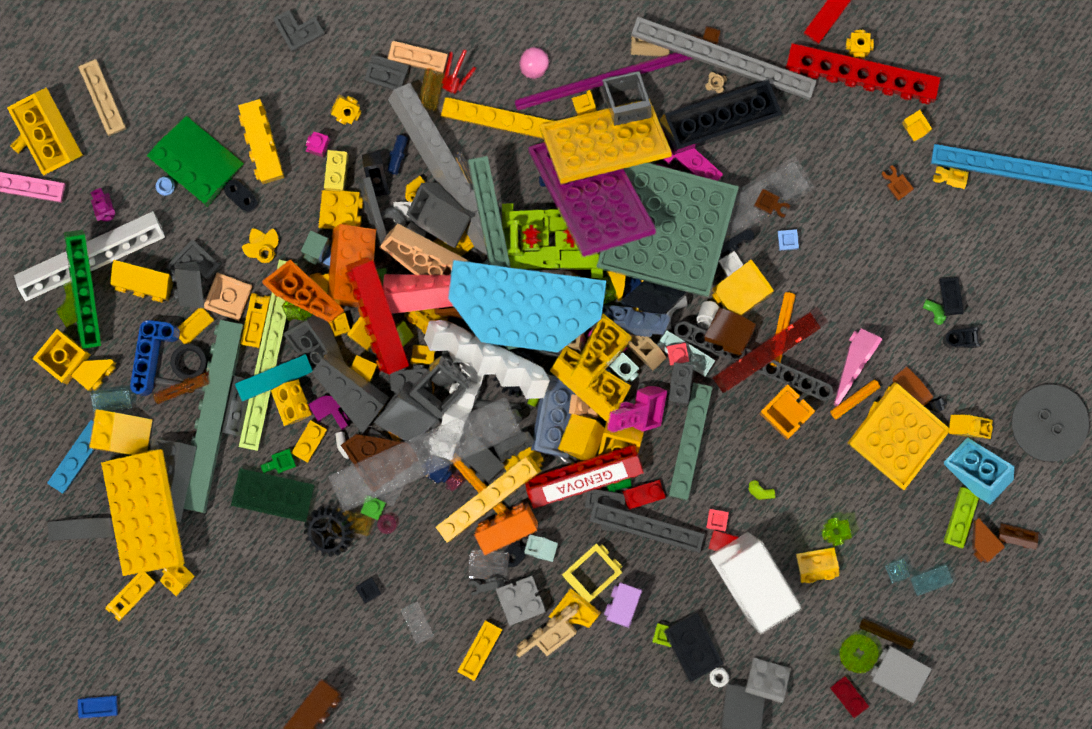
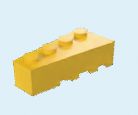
(261, 141)
(602, 348)

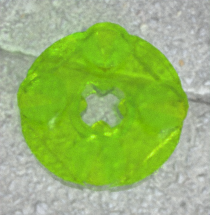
(864, 644)

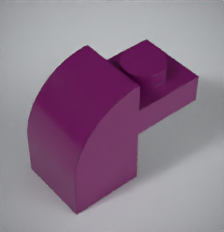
(327, 406)

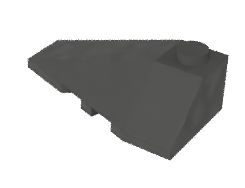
(313, 338)

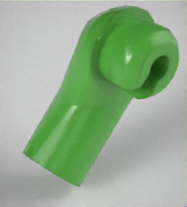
(937, 311)

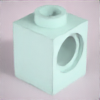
(621, 360)
(541, 548)

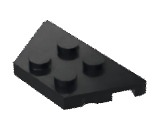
(654, 298)

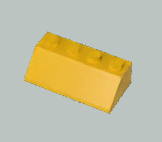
(44, 131)

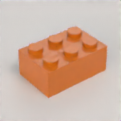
(506, 528)

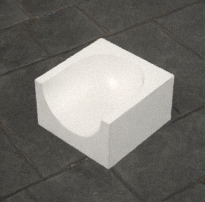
(754, 582)

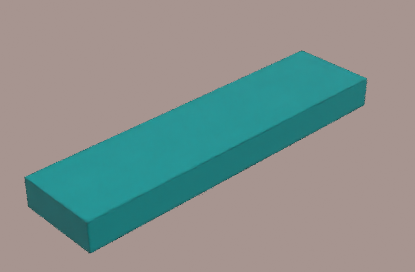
(273, 378)

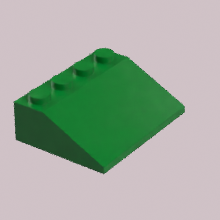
(195, 160)

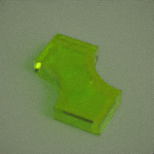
(67, 310)

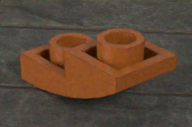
(913, 386)

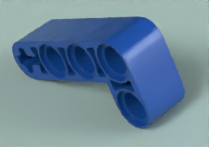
(151, 357)

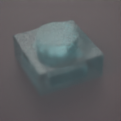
(897, 571)

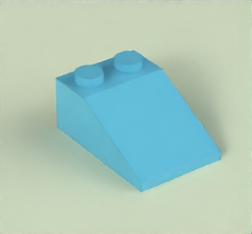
(980, 470)

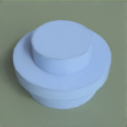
(165, 186)

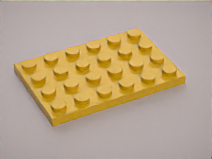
(594, 146)
(142, 512)

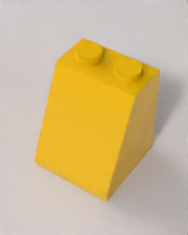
(742, 289)

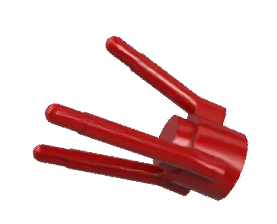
(452, 83)

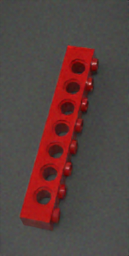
(872, 69)

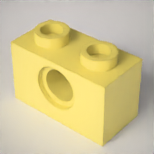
(336, 171)

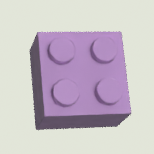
(623, 604)

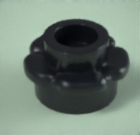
(937, 404)

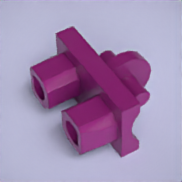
(102, 205)

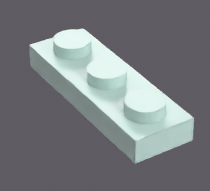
(699, 360)

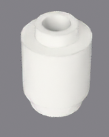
(706, 314)

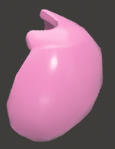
(534, 63)

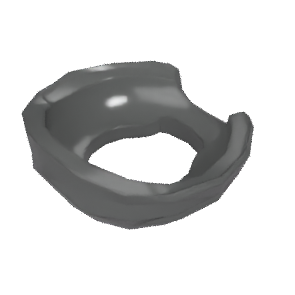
(396, 214)

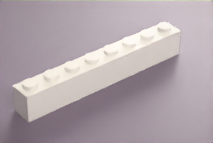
(100, 250)

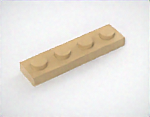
(102, 97)

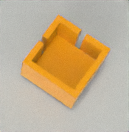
(786, 413)

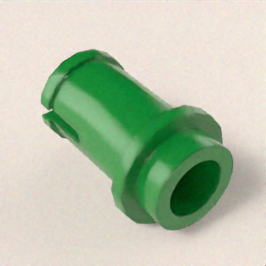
(620, 485)

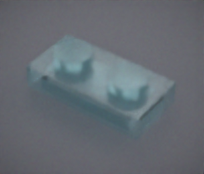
(111, 399)
(931, 580)

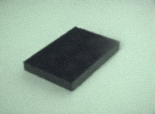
(693, 647)

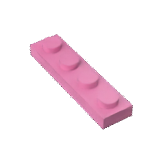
(31, 187)

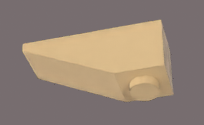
(646, 351)

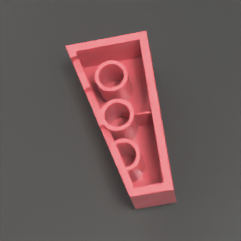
(416, 292)

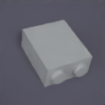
(900, 674)

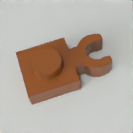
(899, 185)

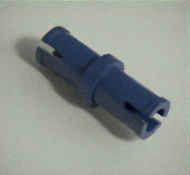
(397, 155)

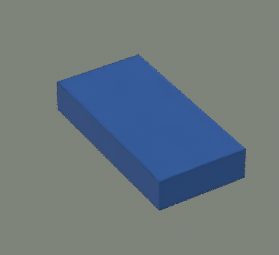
(97, 707)

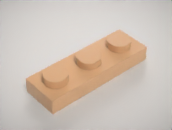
(417, 57)

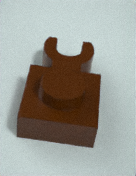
(768, 202)

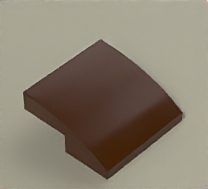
(730, 331)

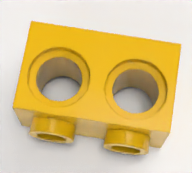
(291, 402)

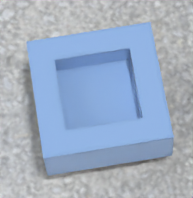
(788, 240)

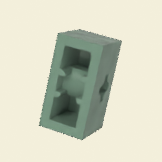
(315, 248)

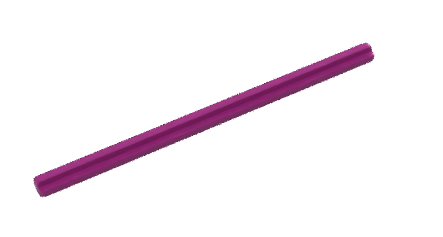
(597, 81)

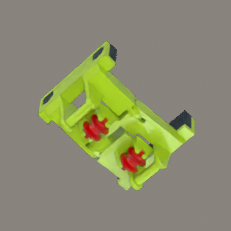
(535, 235)

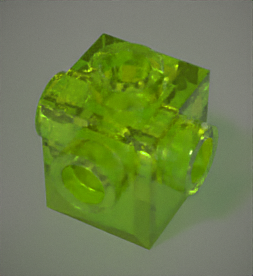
(843, 531)

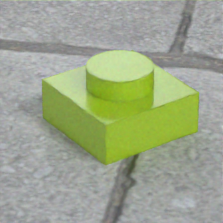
(659, 636)

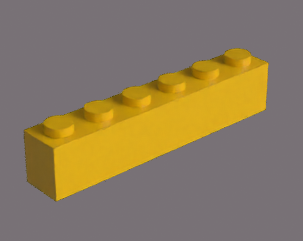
(488, 499)

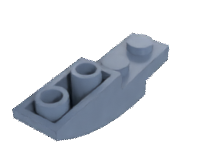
(637, 322)

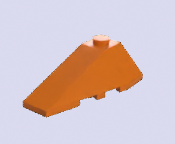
(300, 290)

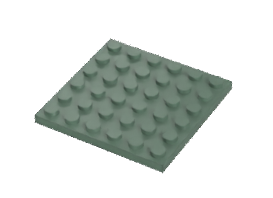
(690, 229)

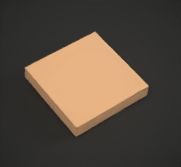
(228, 296)

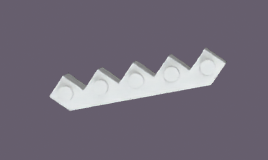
(487, 358)
(466, 401)

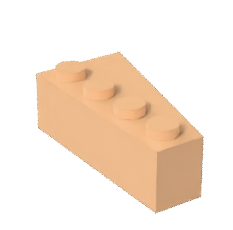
(418, 253)

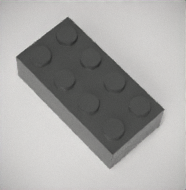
(178, 464)

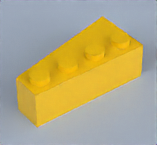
(602, 395)

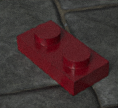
(849, 697)

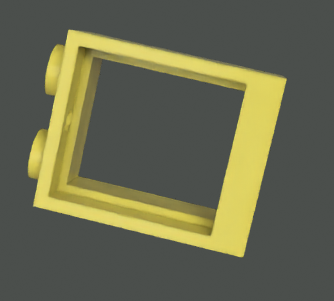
(603, 552)

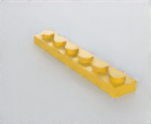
(493, 117)

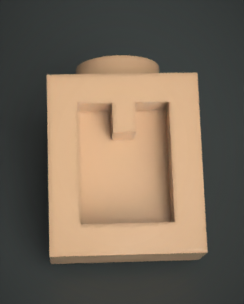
(579, 407)

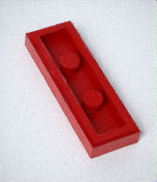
(825, 19)

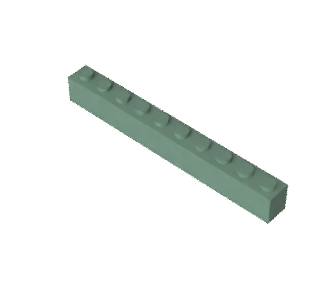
(212, 408)

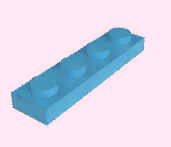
(73, 461)

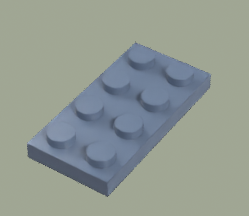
(552, 418)

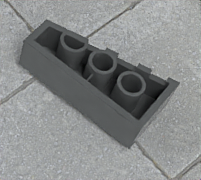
(350, 390)

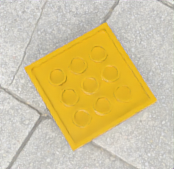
(898, 436)

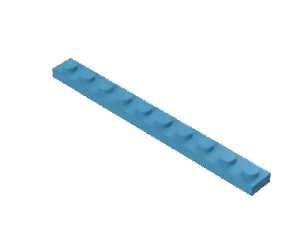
(1012, 167)

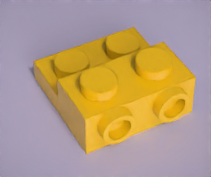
(340, 209)

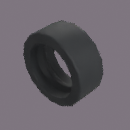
(184, 348)

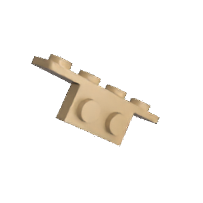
(553, 635)

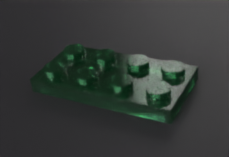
(272, 495)

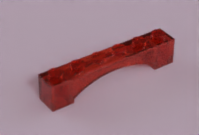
(766, 352)

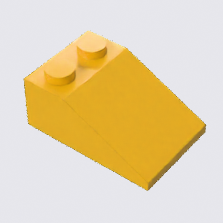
(120, 433)

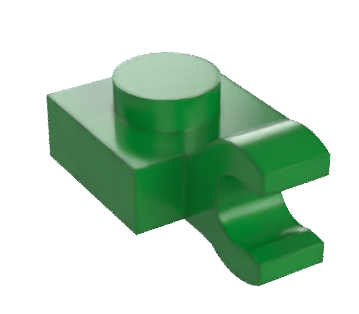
(281, 462)

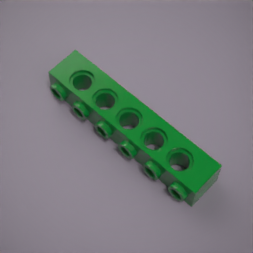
(82, 289)

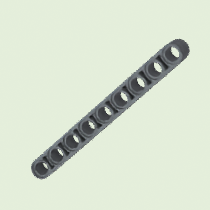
(777, 375)

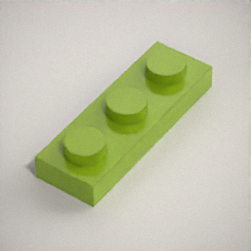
(961, 518)

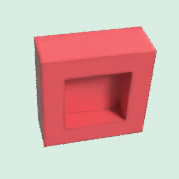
(677, 353)
(717, 520)

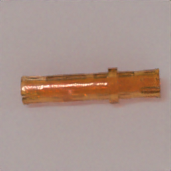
(198, 381)

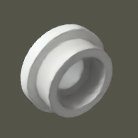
(723, 682)

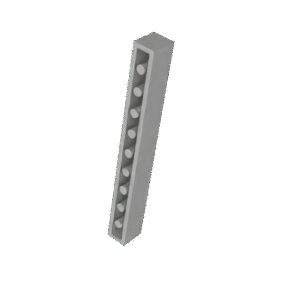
(438, 158)

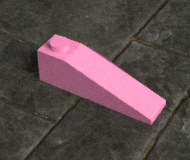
(859, 352)

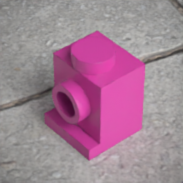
(317, 144)

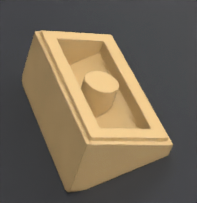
(642, 47)

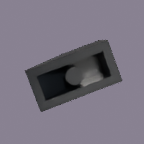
(375, 170)

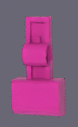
(696, 163)
(642, 415)

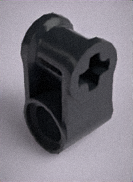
(965, 337)

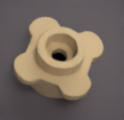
(716, 77)

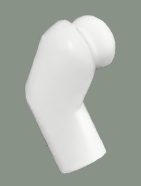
(340, 439)

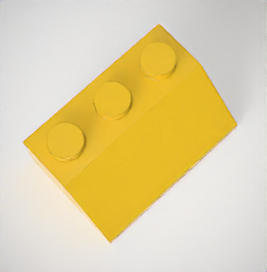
(141, 281)

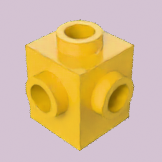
(857, 50)
(346, 103)
(176, 578)

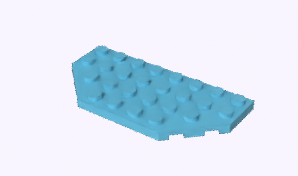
(524, 305)

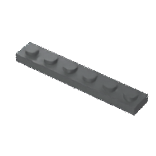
(646, 527)

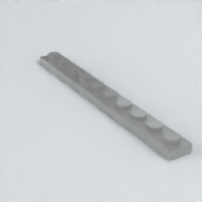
(723, 58)

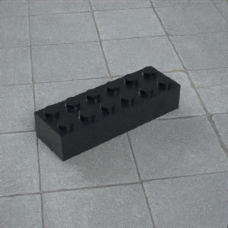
(720, 117)

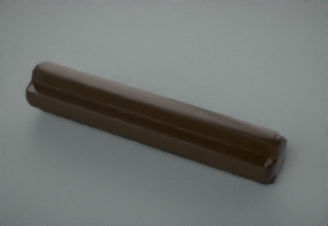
(886, 634)

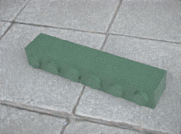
(690, 441)

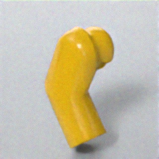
(412, 188)

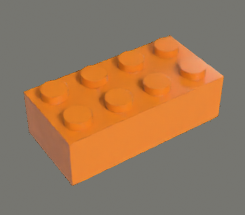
(348, 246)

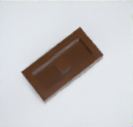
(1018, 536)

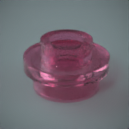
(453, 482)
(382, 519)

